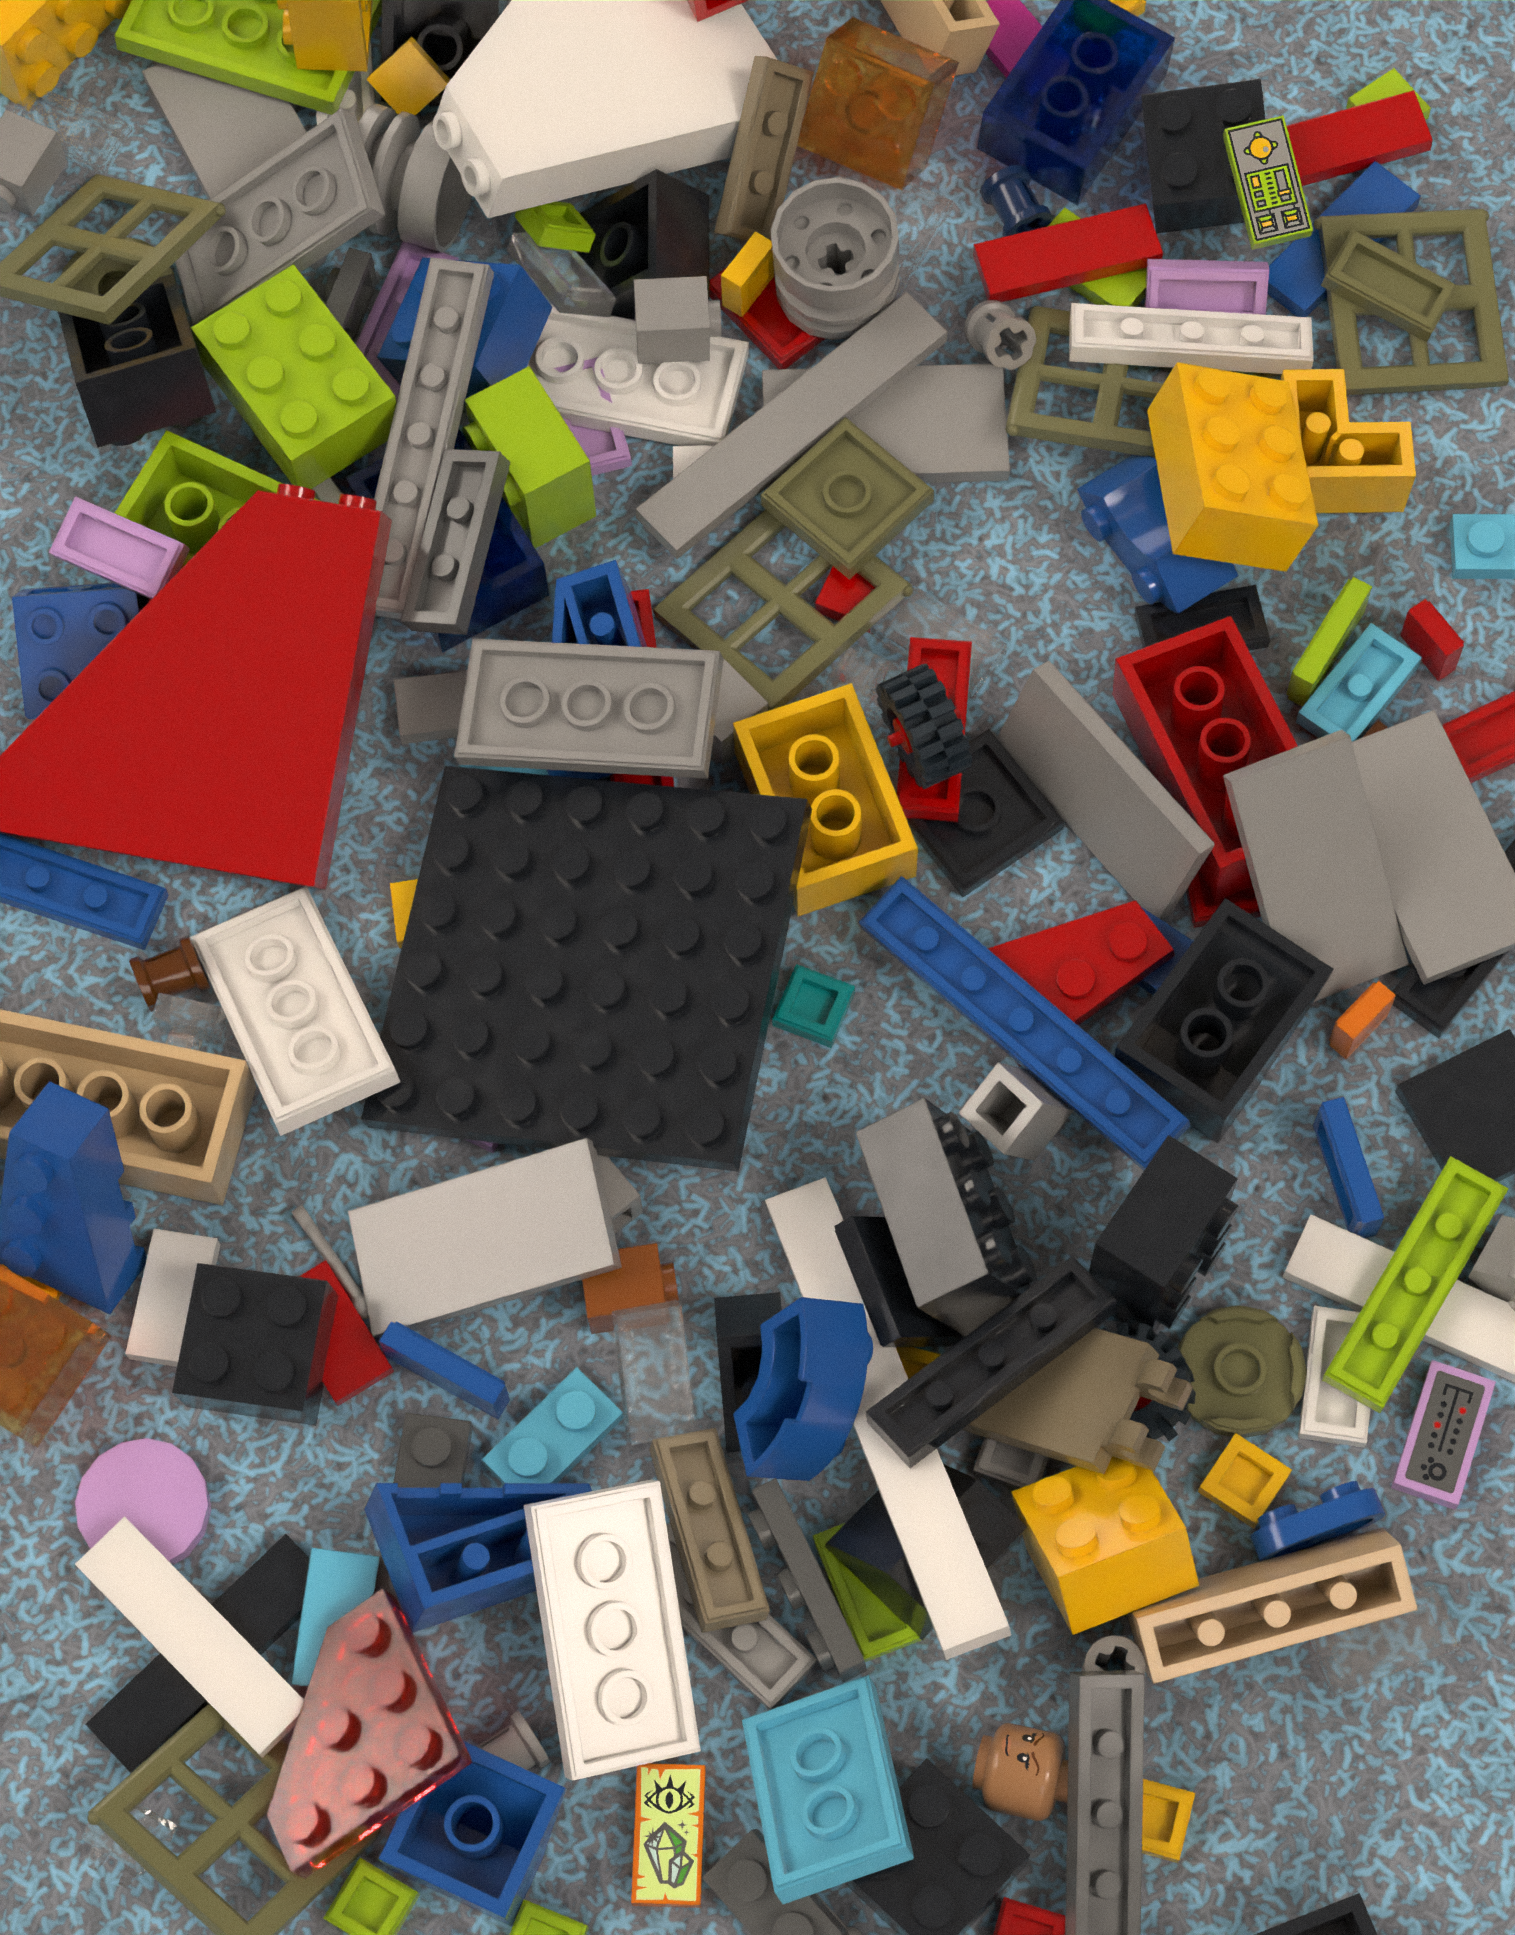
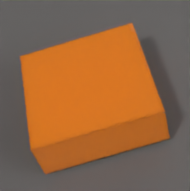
(1361, 1019)

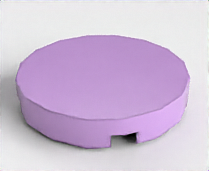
(153, 1489)

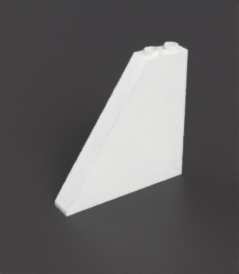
(594, 97)

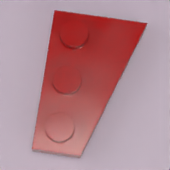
(1088, 959)

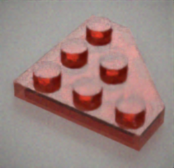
(364, 1740)

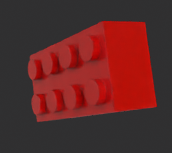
(1198, 716)

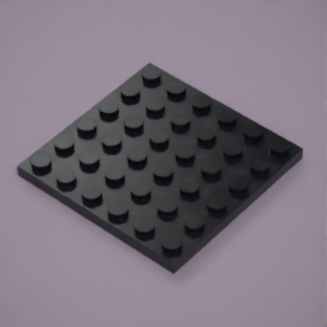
(591, 965)

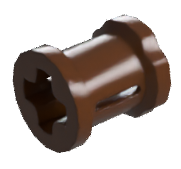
(170, 972)

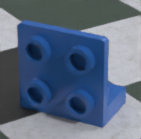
(63, 632)

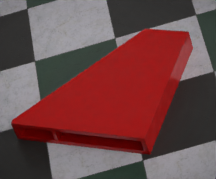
(222, 706)

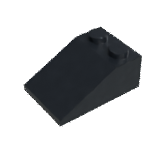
(1222, 1018)

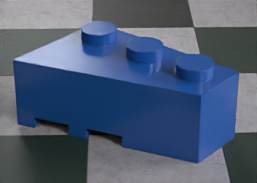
(595, 610)
(65, 1203)
(457, 1545)

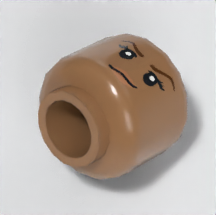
(1022, 1771)

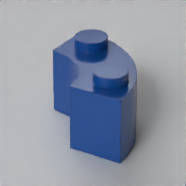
(1130, 515)
(805, 1389)

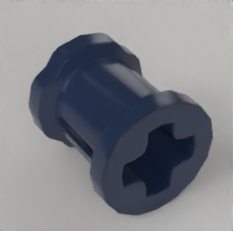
(1014, 200)

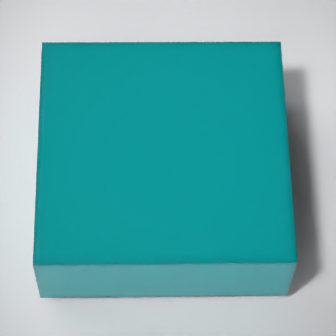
(813, 1005)

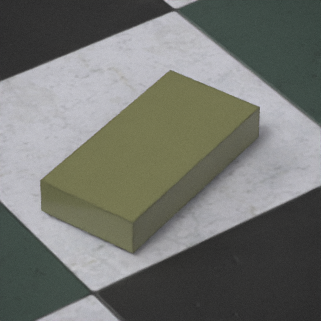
(1389, 285)

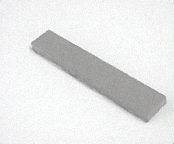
(428, 413)
(790, 425)

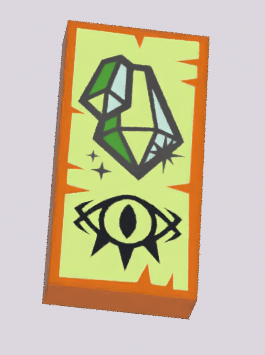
(668, 1835)

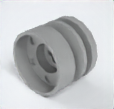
(414, 179)
(829, 230)

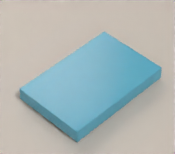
(826, 1790)

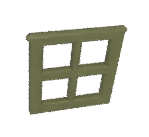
(147, 260)
(1477, 296)
(1112, 384)
(781, 599)
(233, 1823)

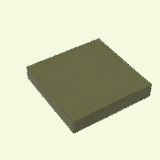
(847, 497)

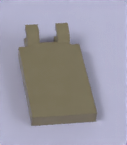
(1083, 1404)

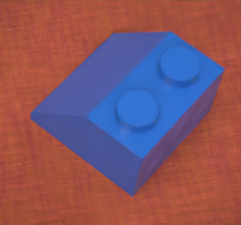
(478, 1835)

